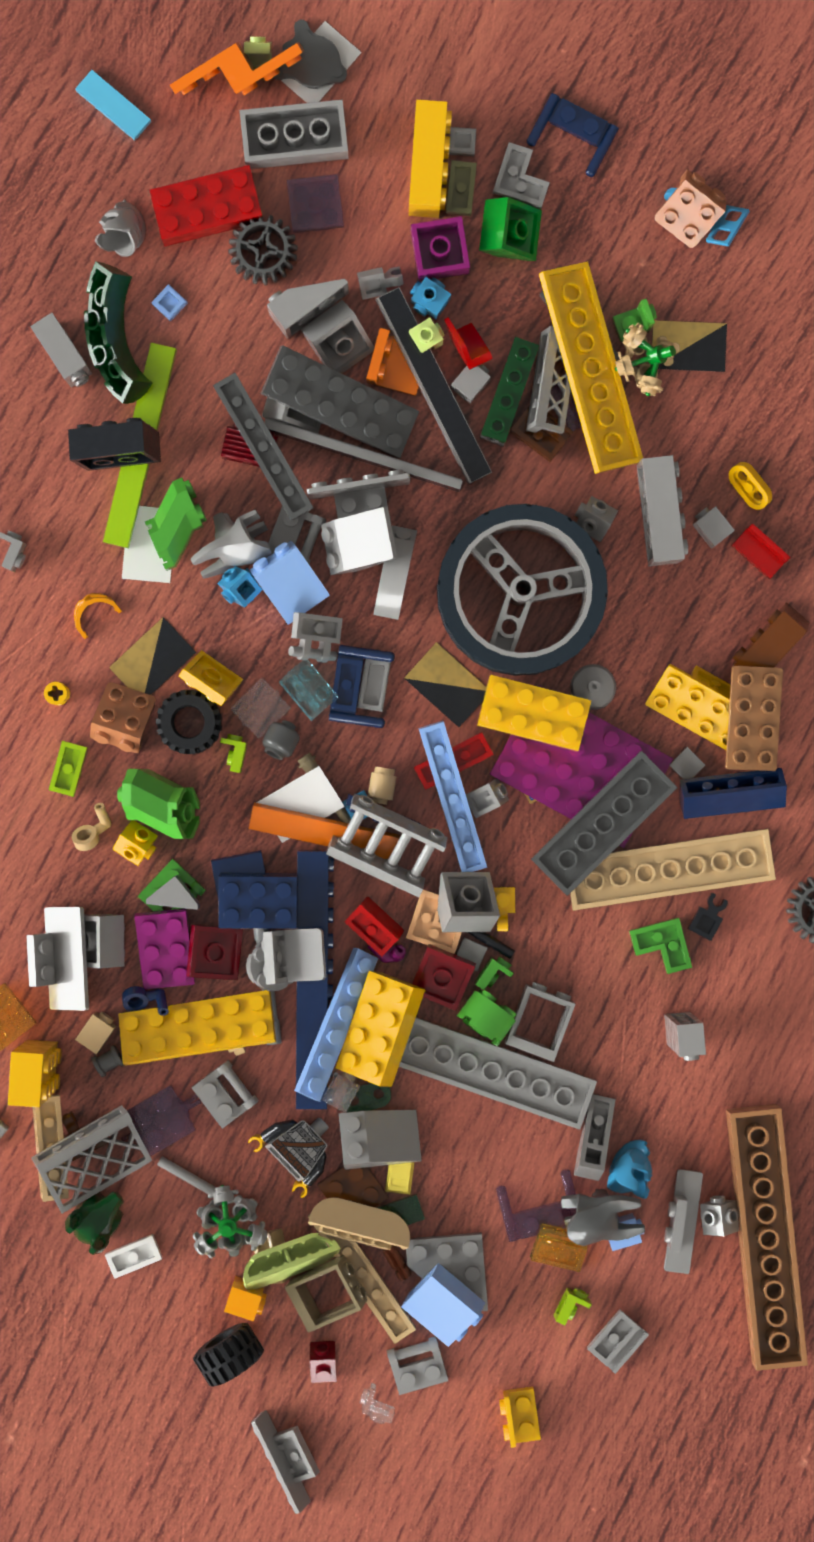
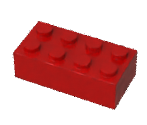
(205, 205)

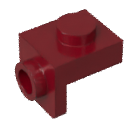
(323, 1362)

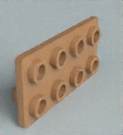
(754, 718)

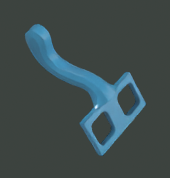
(721, 224)

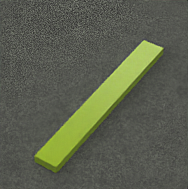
(132, 478)

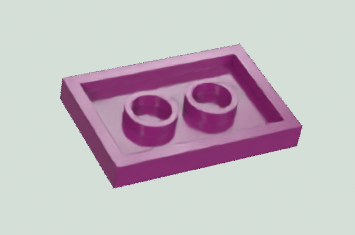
(163, 948)

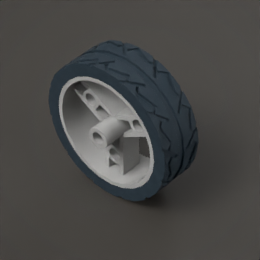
(586, 578)

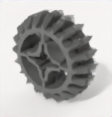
(252, 245)
(801, 897)

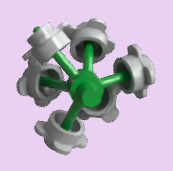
(231, 1235)

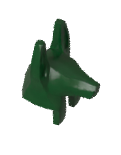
(96, 1220)

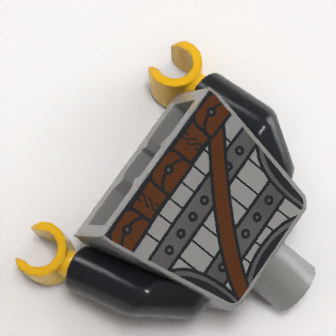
(297, 1149)

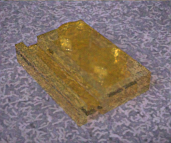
(556, 1249)

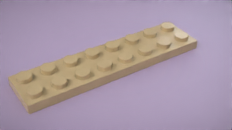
(677, 869)

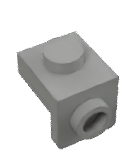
(14, 556)

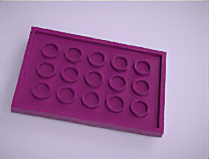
(567, 777)

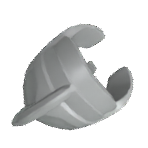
(123, 229)

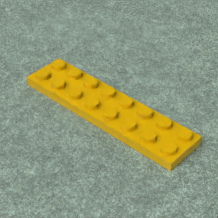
(591, 367)

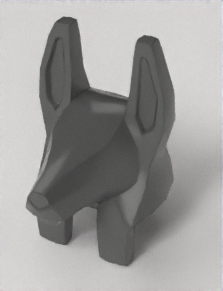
(598, 1217)

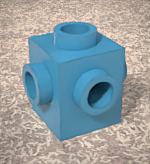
(432, 306)
(239, 586)

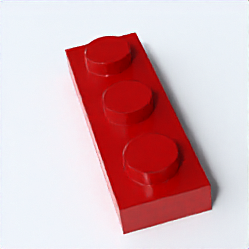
(466, 755)

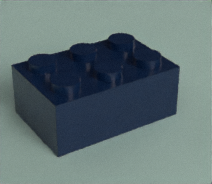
(258, 900)

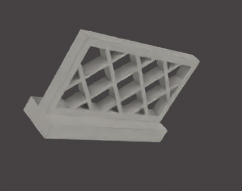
(77, 1144)

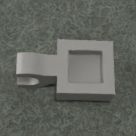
(375, 281)

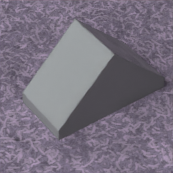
(174, 894)

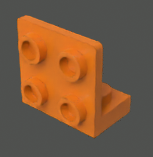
(389, 366)

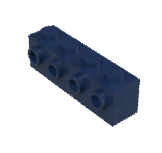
(732, 793)

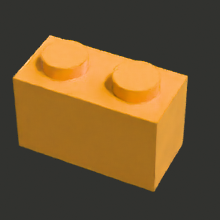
(245, 1302)

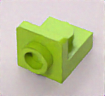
(236, 757)
(567, 1307)

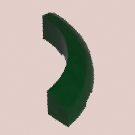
(107, 335)

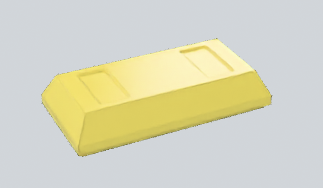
(399, 1178)

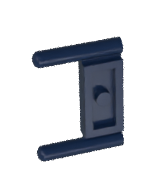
(577, 123)
(348, 683)

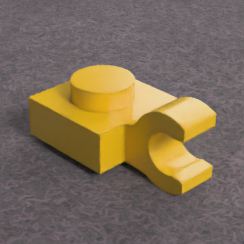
(506, 904)

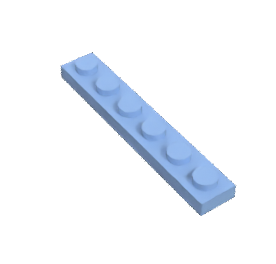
(452, 797)
(335, 1025)

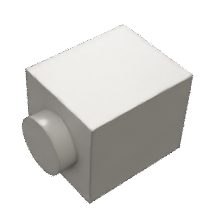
(471, 382)
(712, 526)

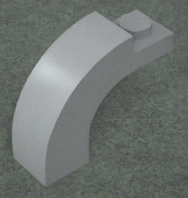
(395, 575)

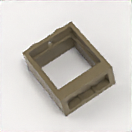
(306, 1305)

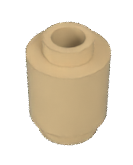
(382, 785)

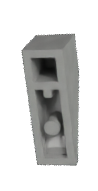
(595, 1138)

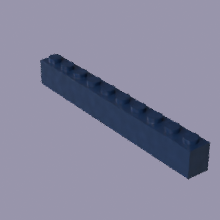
(313, 996)

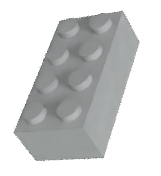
(294, 134)
(661, 511)

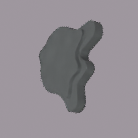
(319, 60)

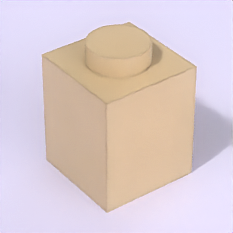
(96, 1031)

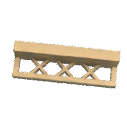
(48, 1132)

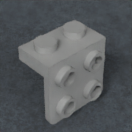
(294, 955)

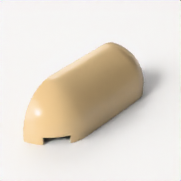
(360, 1223)

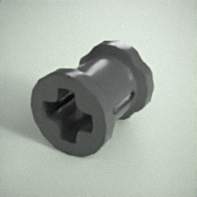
(108, 1061)

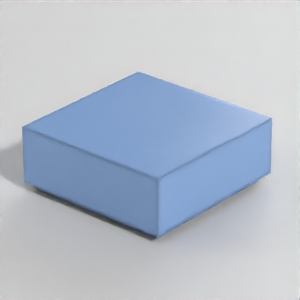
(169, 302)

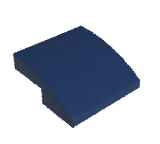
(242, 863)

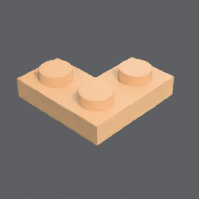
(426, 926)

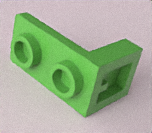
(643, 314)

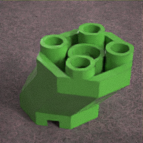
(175, 522)
(159, 803)

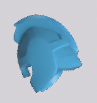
(631, 1169)

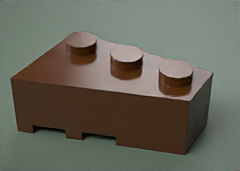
(773, 641)

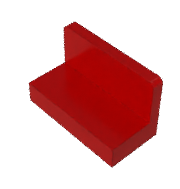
(468, 344)
(760, 551)
(374, 926)

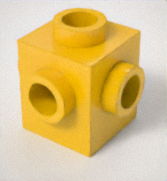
(136, 843)

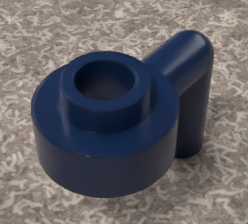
(137, 998)

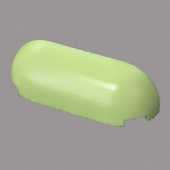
(288, 1260)

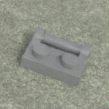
(288, 530)
(219, 1100)
(421, 1372)

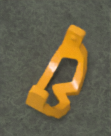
(88, 600)

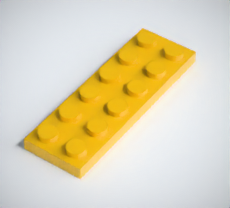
(197, 1028)

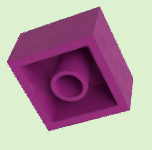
(440, 248)

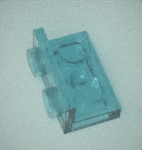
(308, 689)

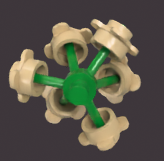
(646, 374)

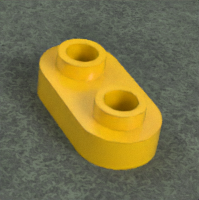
(750, 485)

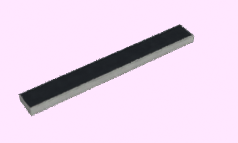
(434, 388)
(363, 455)

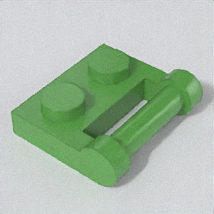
(169, 871)

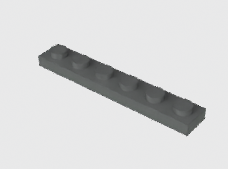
(263, 446)

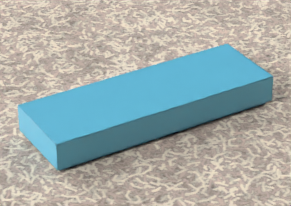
(113, 105)

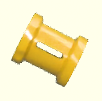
(51, 687)

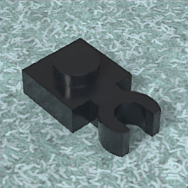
(706, 920)

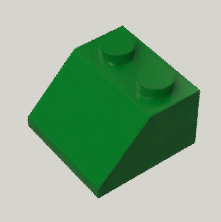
(510, 229)

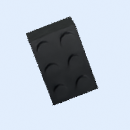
(114, 444)

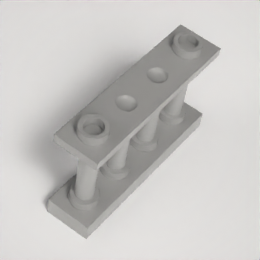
(386, 869)

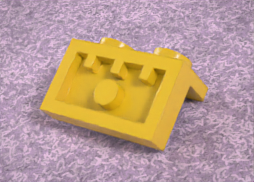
(521, 1415)

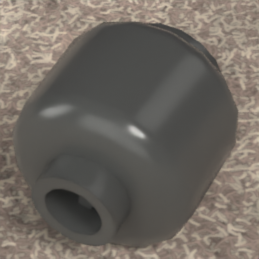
(281, 740)

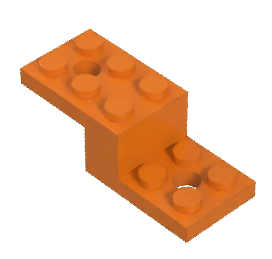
(238, 69)

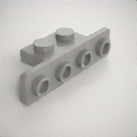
(683, 1221)
(288, 1457)

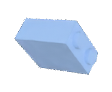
(289, 581)
(444, 1305)

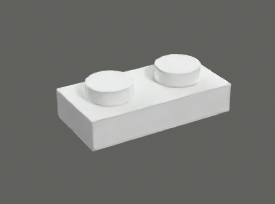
(133, 1256)

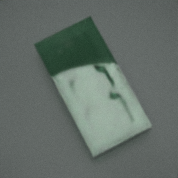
(407, 1208)

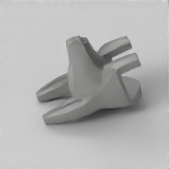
(233, 544)

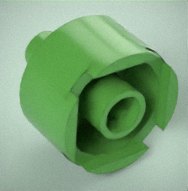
(487, 1017)

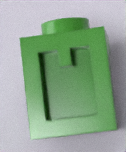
(489, 976)

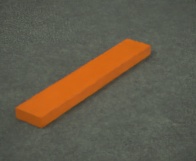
(314, 828)

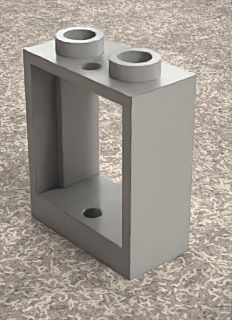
(62, 351)
(531, 1046)

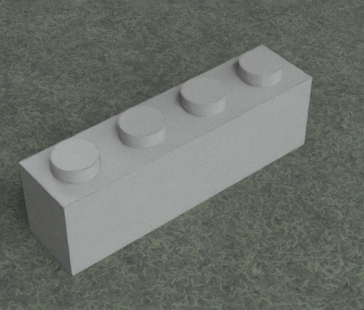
(685, 1035)

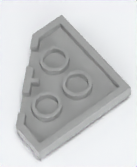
(456, 1253)

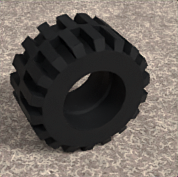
(167, 729)
(228, 1354)

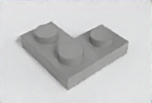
(513, 180)

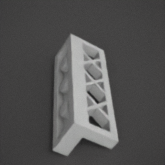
(542, 386)

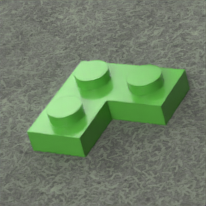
(667, 938)

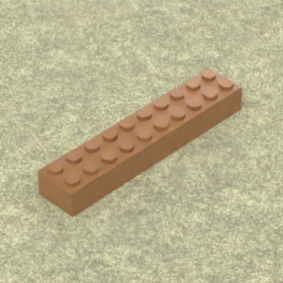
(766, 1237)

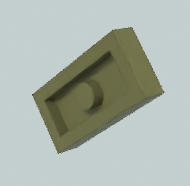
(461, 188)

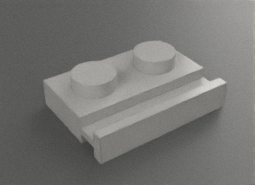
(617, 1341)

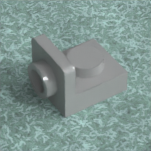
(487, 797)

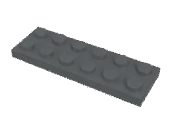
(339, 402)
(604, 823)

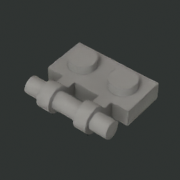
(315, 628)

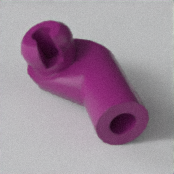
(394, 954)

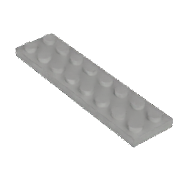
(498, 1073)

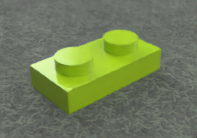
(68, 768)

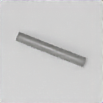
(186, 1175)

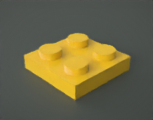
(210, 678)

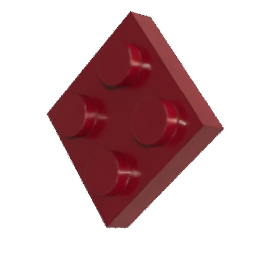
(214, 952)
(443, 976)

